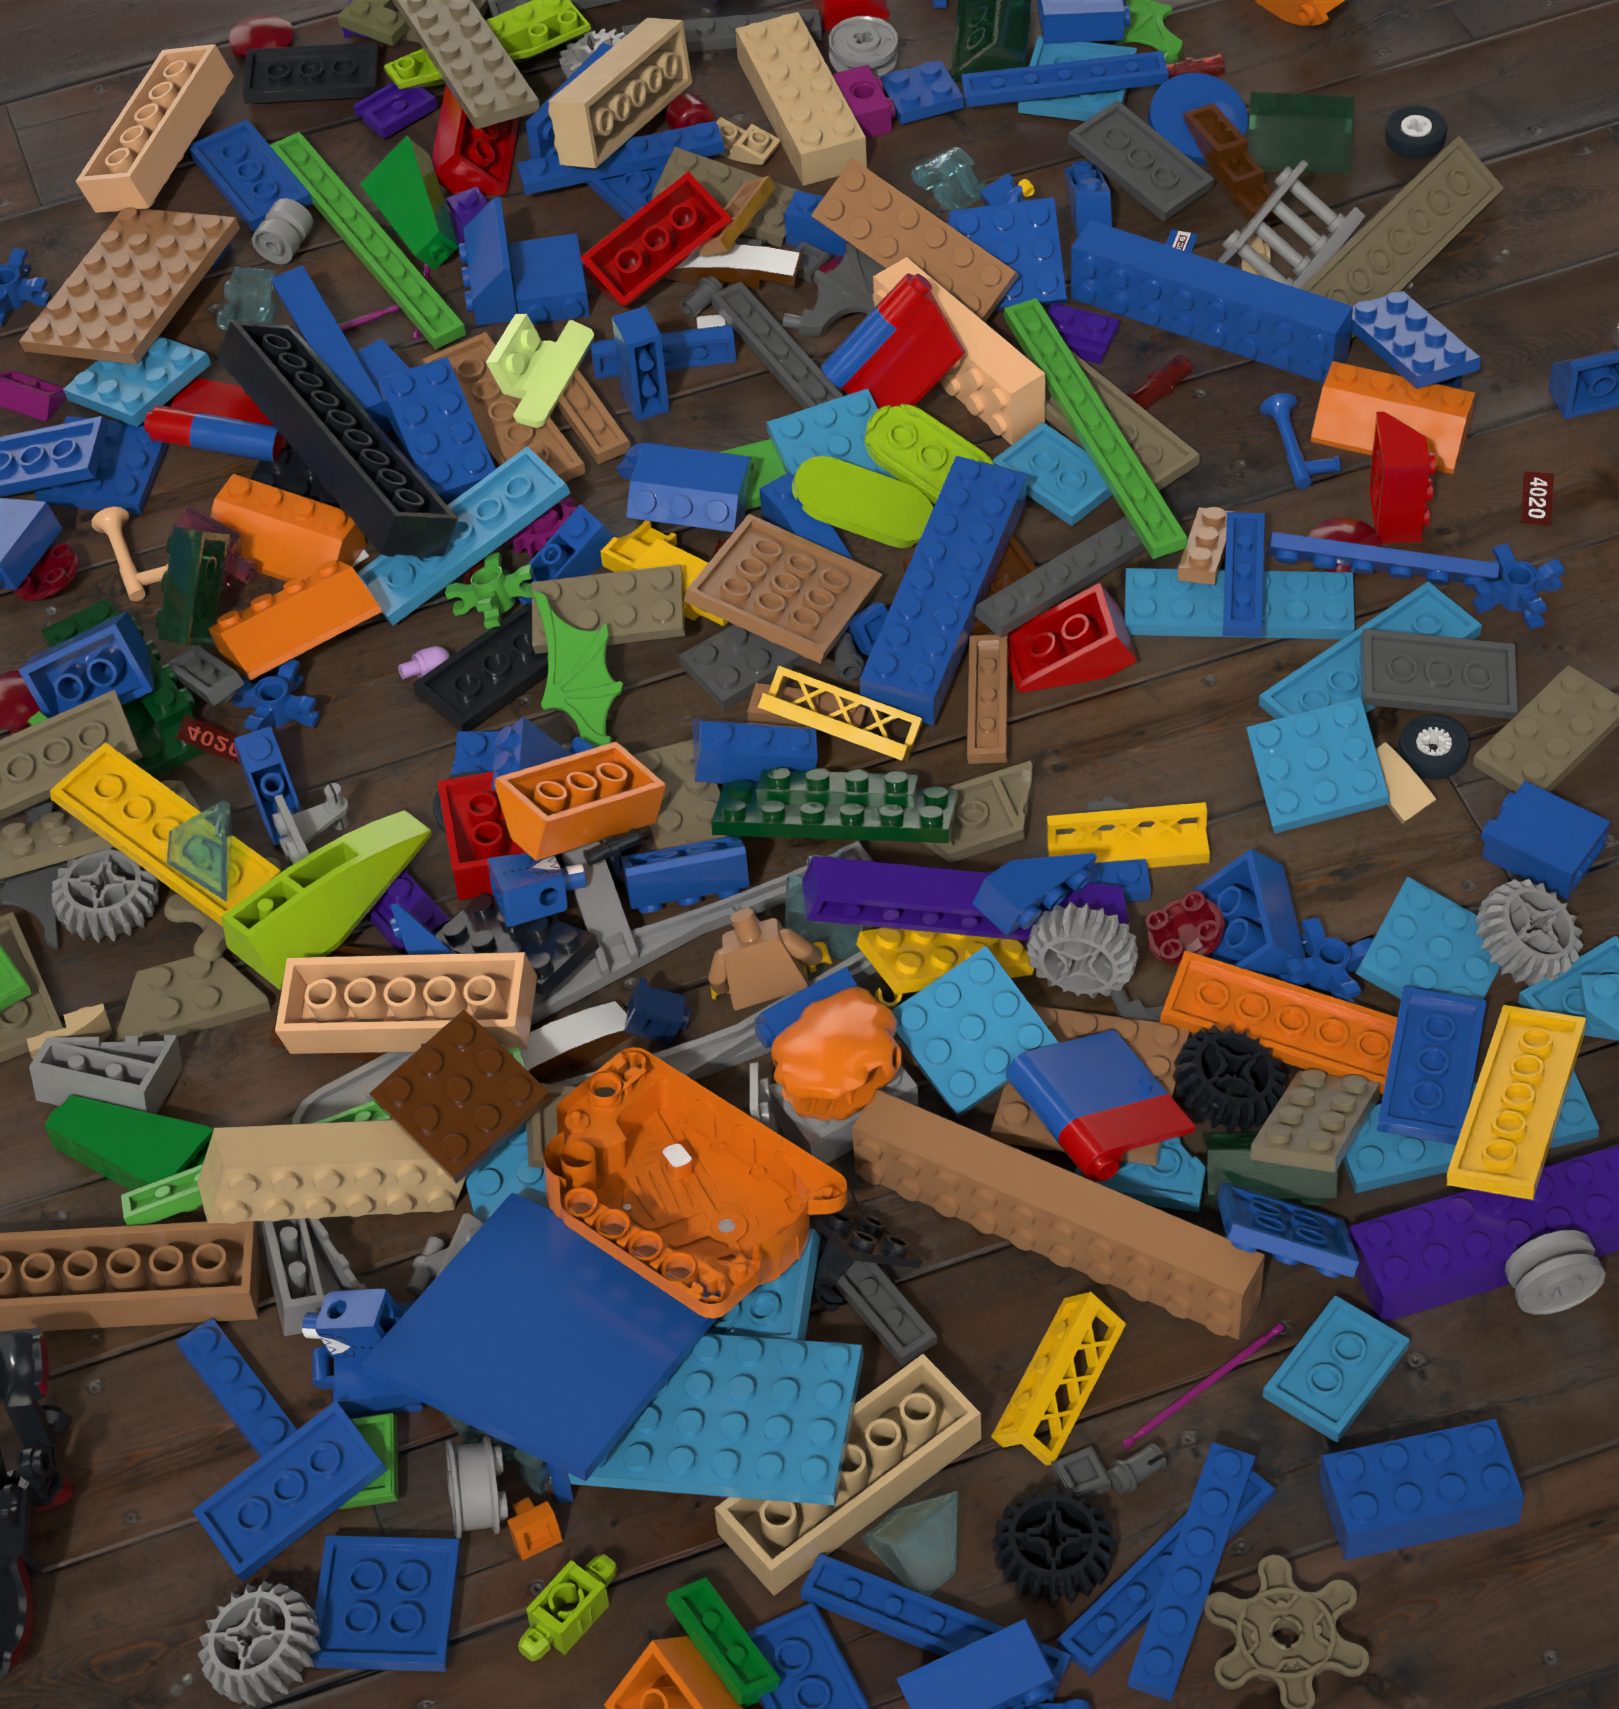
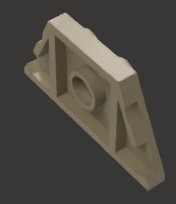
(989, 813)
(188, 999)

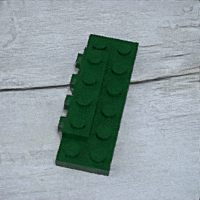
(153, 716)
(836, 807)

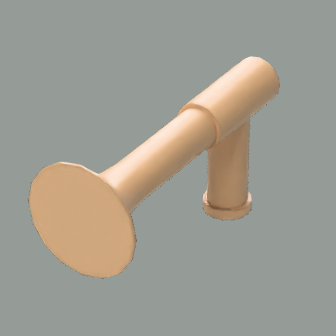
(111, 522)

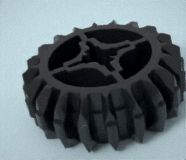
(1231, 1071)
(1088, 1542)

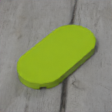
(916, 447)
(861, 501)

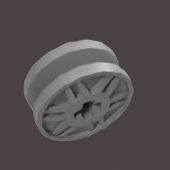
(863, 42)
(1554, 1272)

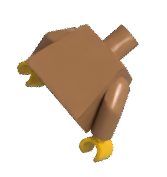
(762, 961)

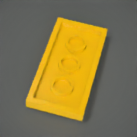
(917, 958)

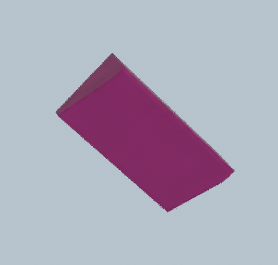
(30, 395)

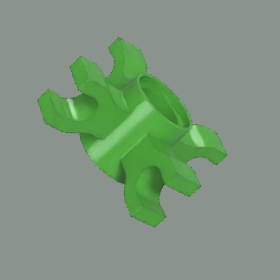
(491, 590)

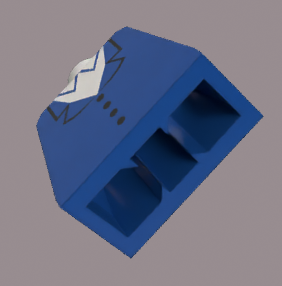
(531, 888)
(352, 1322)

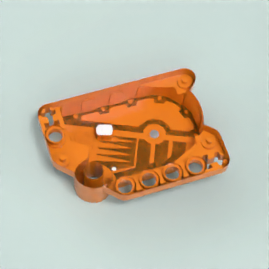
(683, 1183)

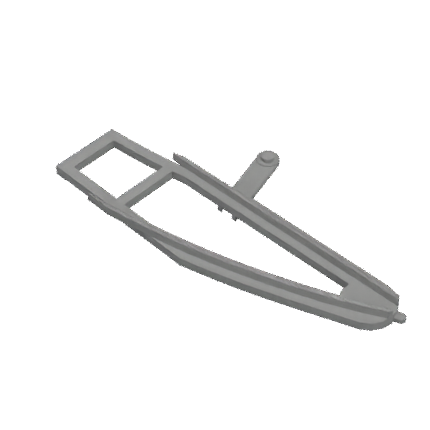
(618, 955)

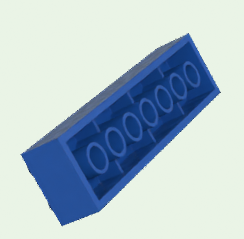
(1209, 301)
(942, 586)

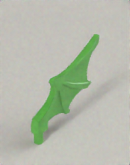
(1148, 29)
(578, 674)

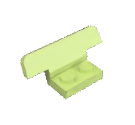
(537, 368)

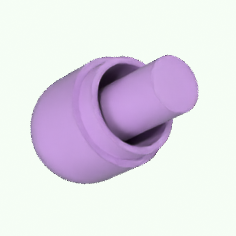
(423, 662)

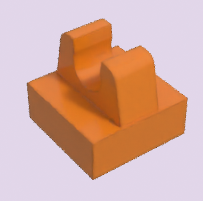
(533, 1528)

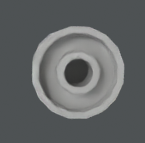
(282, 231)

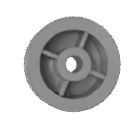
(473, 1486)

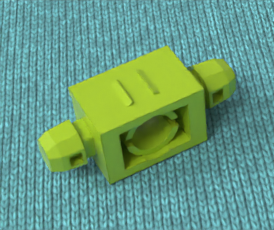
(570, 1625)

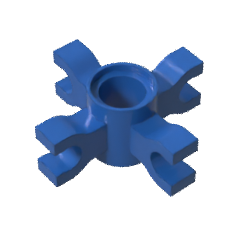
(16, 289)
(1518, 586)
(275, 701)
(1327, 963)

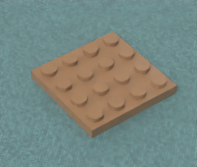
(783, 588)
(1150, 1041)

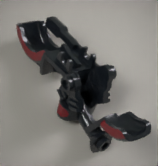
(31, 1488)

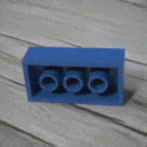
(436, 428)
(1420, 1489)

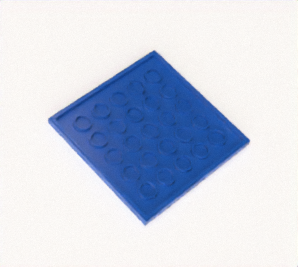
(538, 1339)

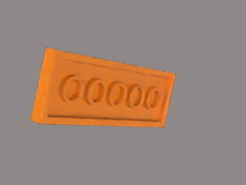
(1296, 1022)

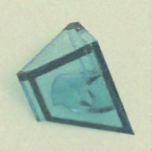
(203, 848)
(919, 1542)

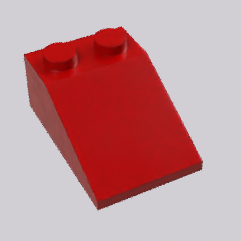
(1071, 643)
(474, 831)

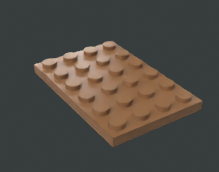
(130, 285)

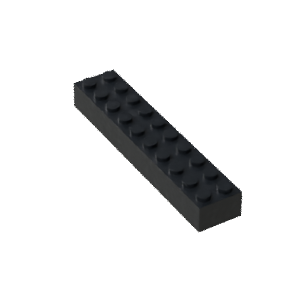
(338, 440)

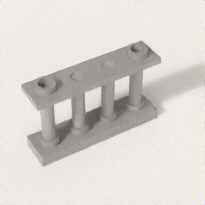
(1322, 246)

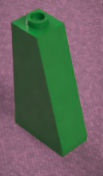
(412, 202)
(126, 1142)

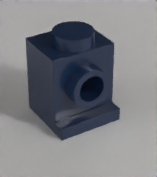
(656, 1013)

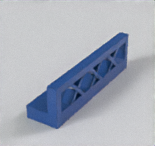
(680, 350)

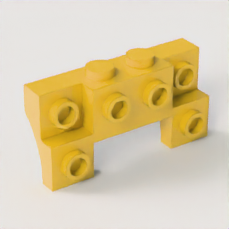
(652, 549)

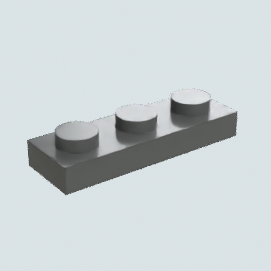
(206, 675)

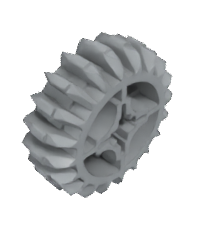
(112, 889)
(1525, 908)
(1082, 950)
(267, 1654)

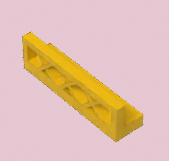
(837, 728)
(1161, 844)
(1047, 1369)

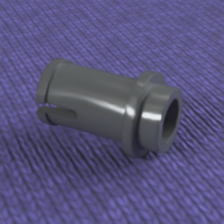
(700, 296)
(847, 661)
(1136, 1468)

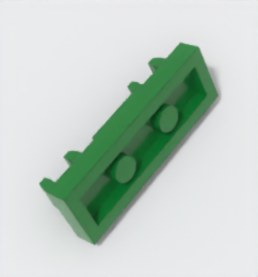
(723, 1642)

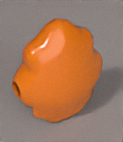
(837, 1055)

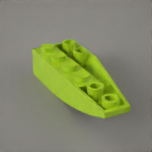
(521, 31)
(322, 896)

